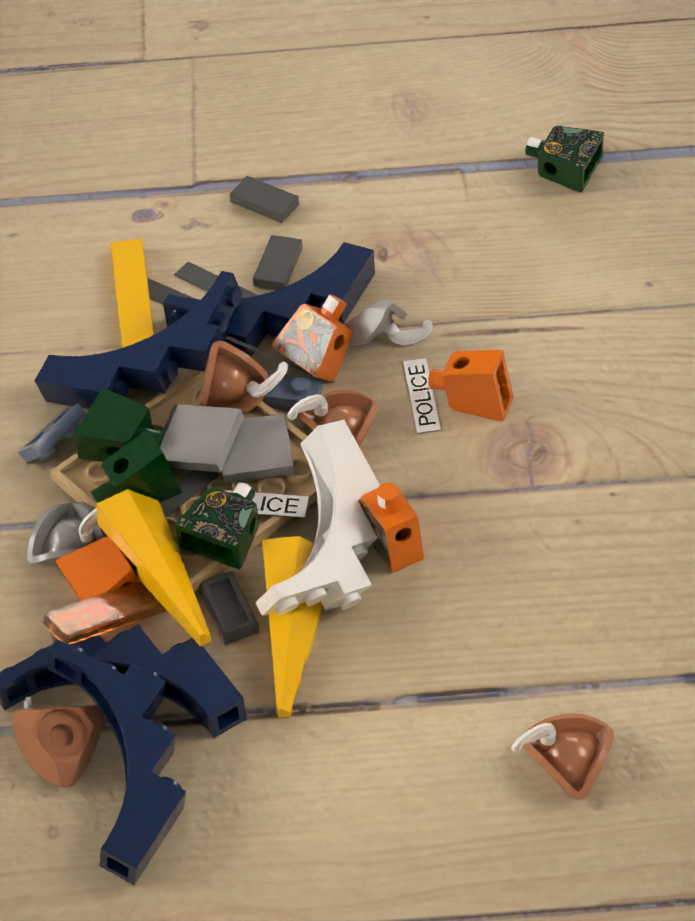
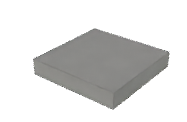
(200, 437)
(259, 450)

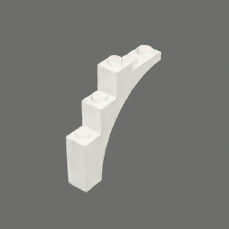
(343, 530)

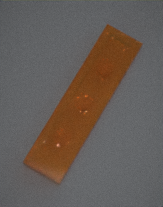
(102, 613)

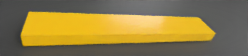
(132, 291)

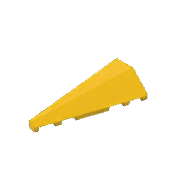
(144, 536)
(294, 631)

